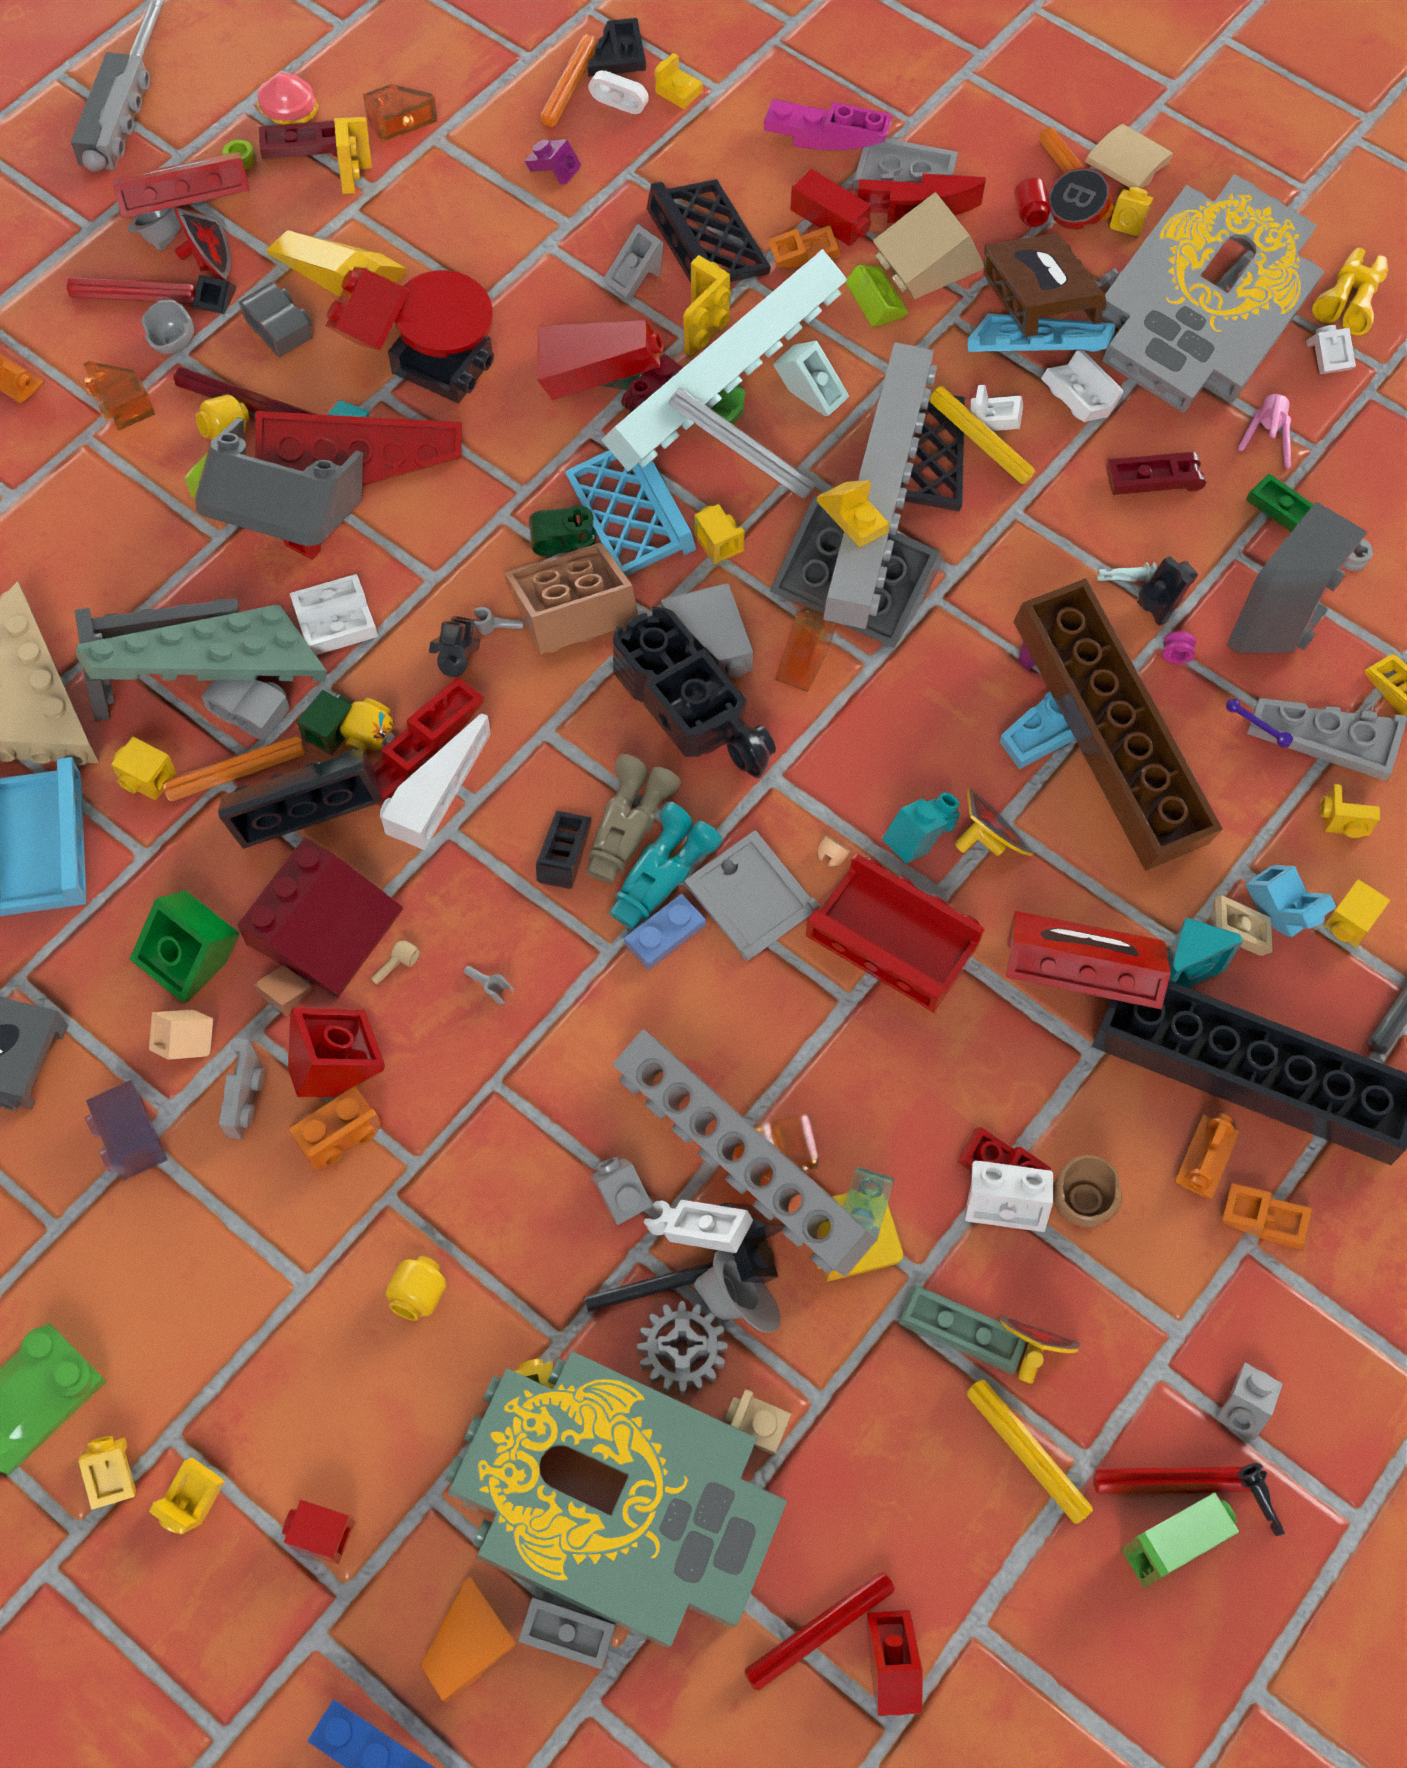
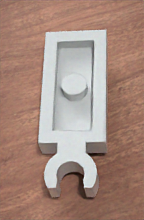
(701, 1225)

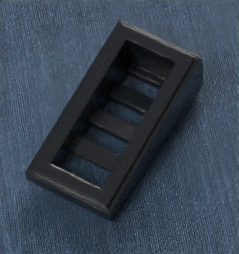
(559, 870)

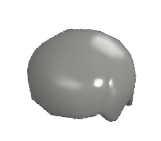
(167, 327)

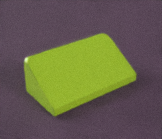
(875, 295)

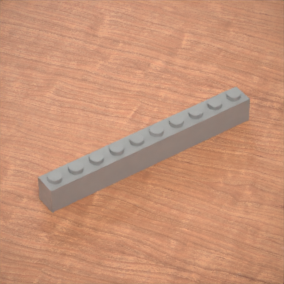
(886, 466)

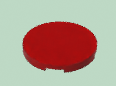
(444, 313)

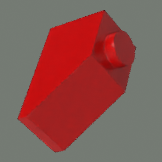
(895, 1663)

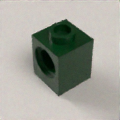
(322, 721)

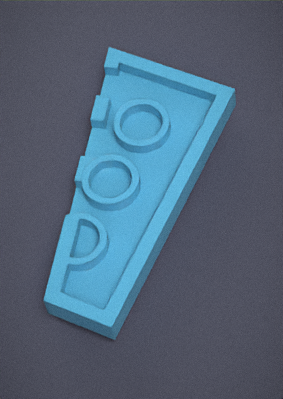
(1001, 333)
(1036, 733)

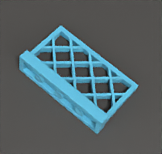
(658, 500)

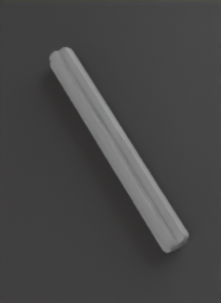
(741, 443)

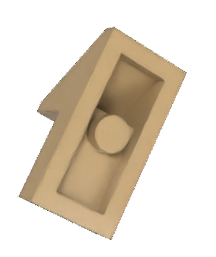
(1240, 919)

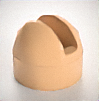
(834, 850)

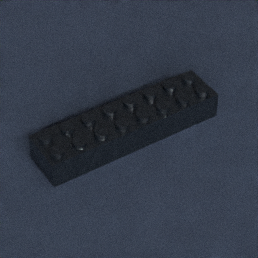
(1264, 1068)

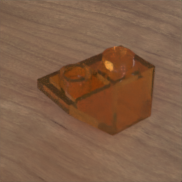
(119, 393)

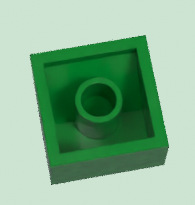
(183, 944)

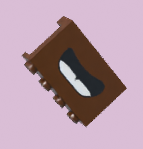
(1040, 279)

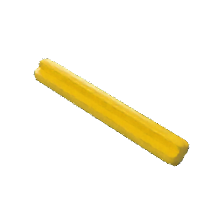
(982, 435)
(1029, 1451)

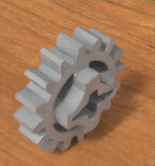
(666, 1348)

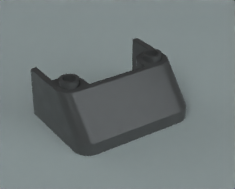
(273, 497)
(1288, 589)

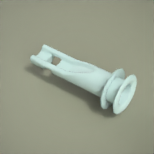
(1128, 574)

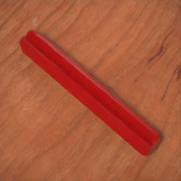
(130, 290)
(1168, 1480)
(819, 1630)

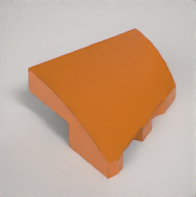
(466, 1643)

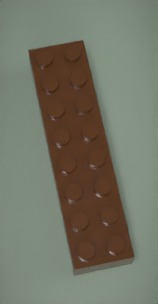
(1116, 724)

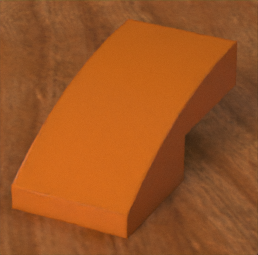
(796, 250)
(1267, 1218)

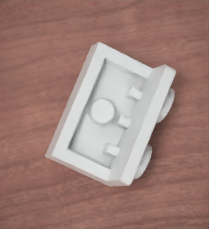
(1084, 387)

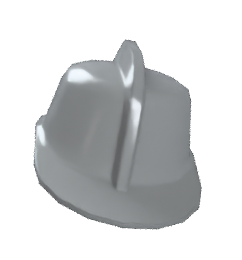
(156, 227)
(735, 1299)

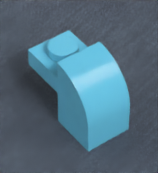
(1283, 898)

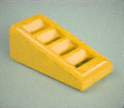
(1394, 695)

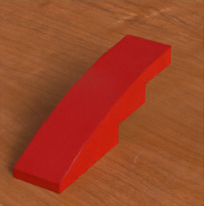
(425, 735)

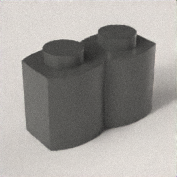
(276, 318)

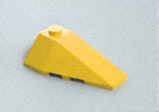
(329, 261)

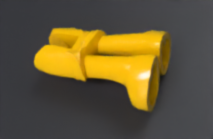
(1359, 313)

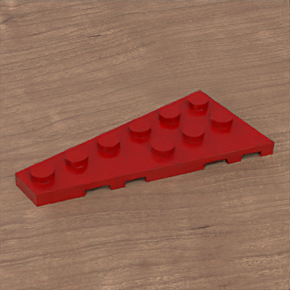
(387, 444)

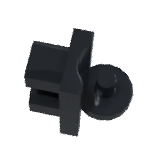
(1166, 588)
(455, 645)

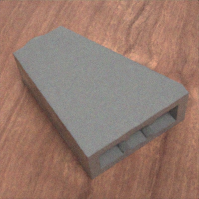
(716, 626)

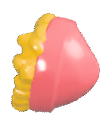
(287, 99)

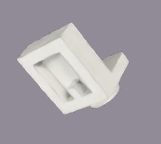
(1333, 349)

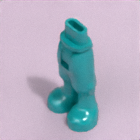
(657, 875)

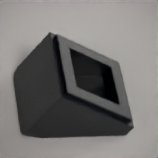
(213, 294)

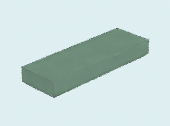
(962, 1329)

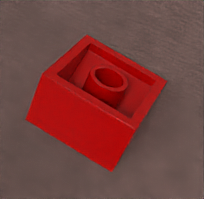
(366, 308)

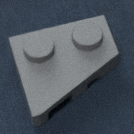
(240, 1090)

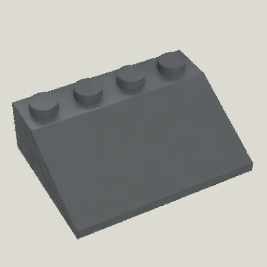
(811, 564)

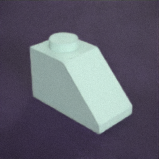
(811, 377)

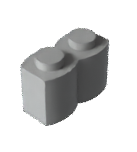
(248, 705)

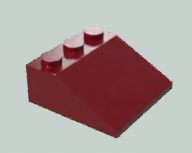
(319, 918)

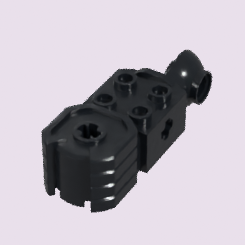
(687, 691)

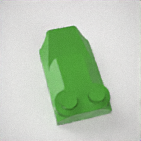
(40, 1392)

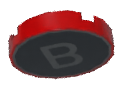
(1079, 198)

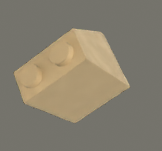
(927, 249)

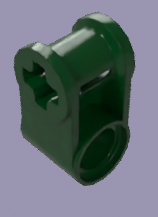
(559, 532)

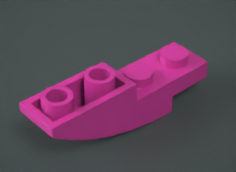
(836, 129)

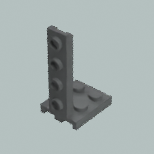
(116, 625)

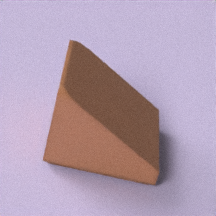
(283, 989)

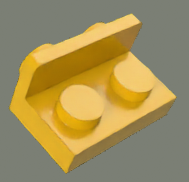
(352, 150)

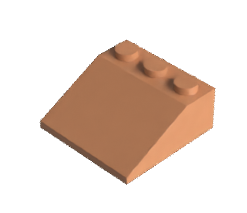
(572, 597)

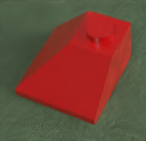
(331, 1051)

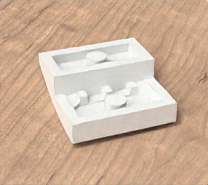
(334, 614)

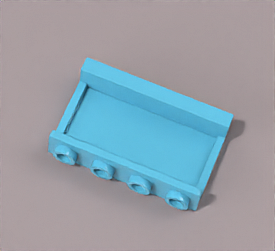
(42, 840)

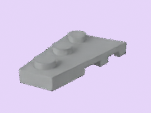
(903, 162)

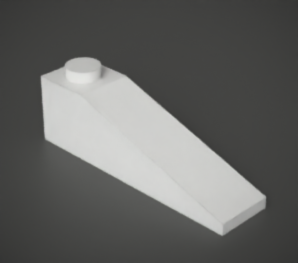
(427, 794)

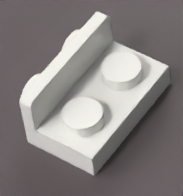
(1009, 1196)

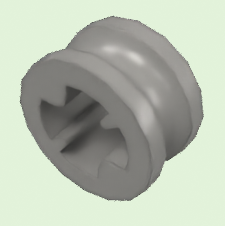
(1355, 563)

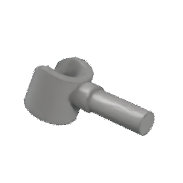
(490, 623)
(492, 985)

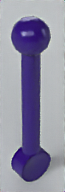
(1283, 739)

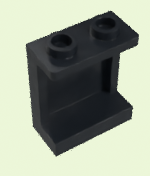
(445, 376)

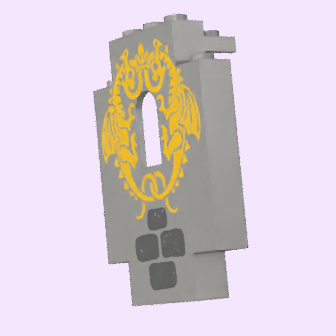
(1189, 332)

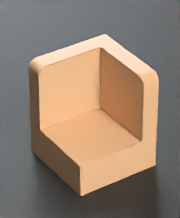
(180, 1034)

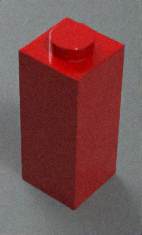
(830, 204)

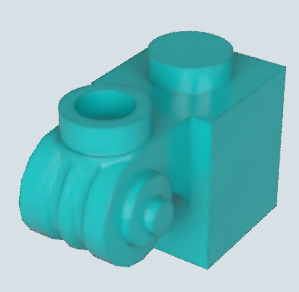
(920, 825)

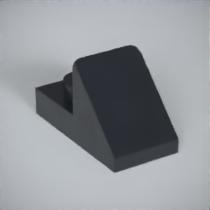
(754, 1255)

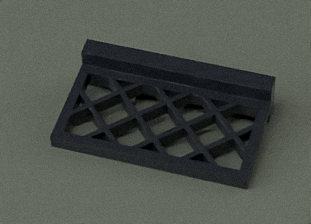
(685, 239)
(928, 494)

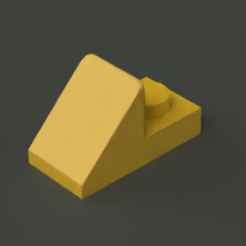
(853, 512)

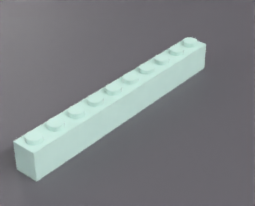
(725, 359)

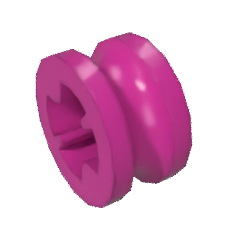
(1179, 647)

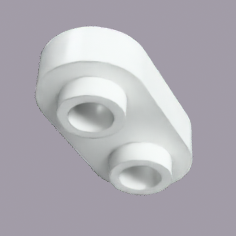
(618, 92)

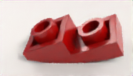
(988, 1148)

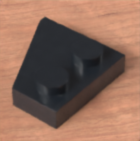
(619, 48)

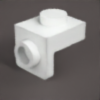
(998, 412)

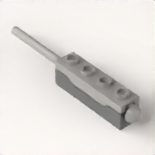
(114, 102)

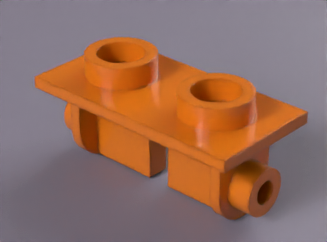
(17, 381)
(1207, 1155)

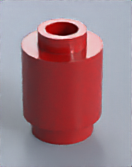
(1032, 202)

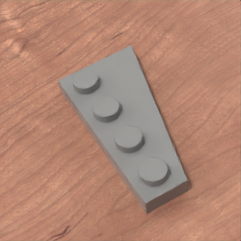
(1343, 738)

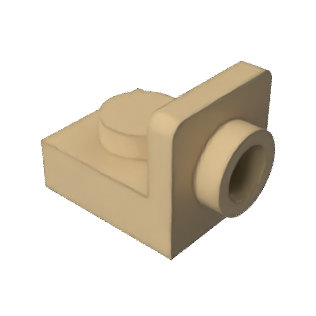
(759, 1420)

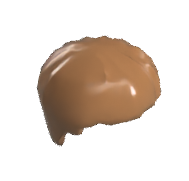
(1087, 1191)

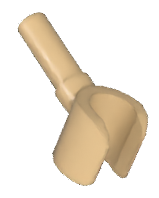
(402, 952)

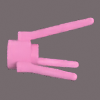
(1272, 416)

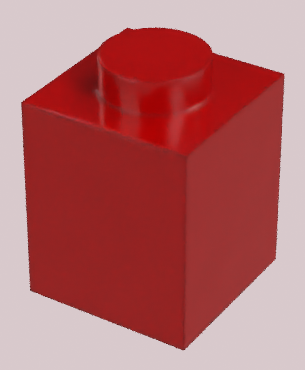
(317, 1531)

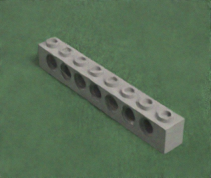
(847, 1238)

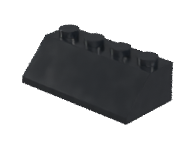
(300, 798)

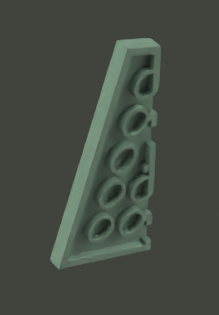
(212, 648)

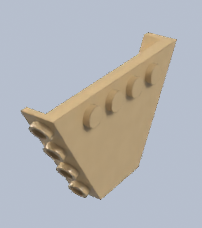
(34, 704)

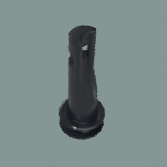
(1254, 1478)

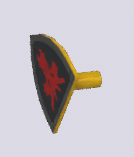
(989, 829)
(1038, 1341)

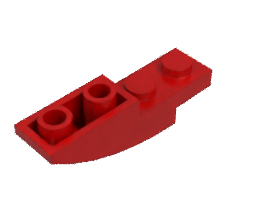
(899, 198)

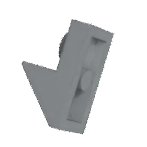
(637, 257)

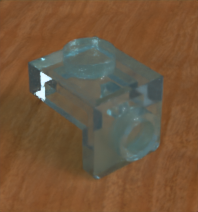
(869, 1198)

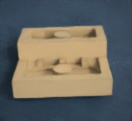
(1129, 157)

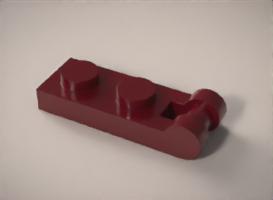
(297, 139)
(1155, 473)

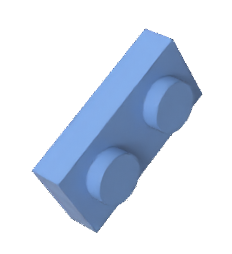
(664, 931)

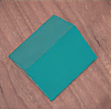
(1201, 952)

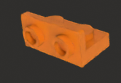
(335, 1128)

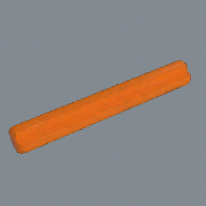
(568, 81)
(1064, 156)
(233, 768)

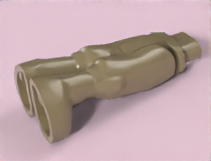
(624, 827)

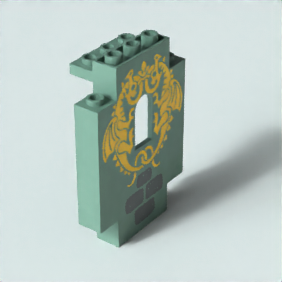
(681, 1525)

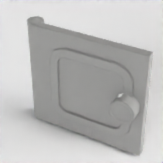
(753, 901)

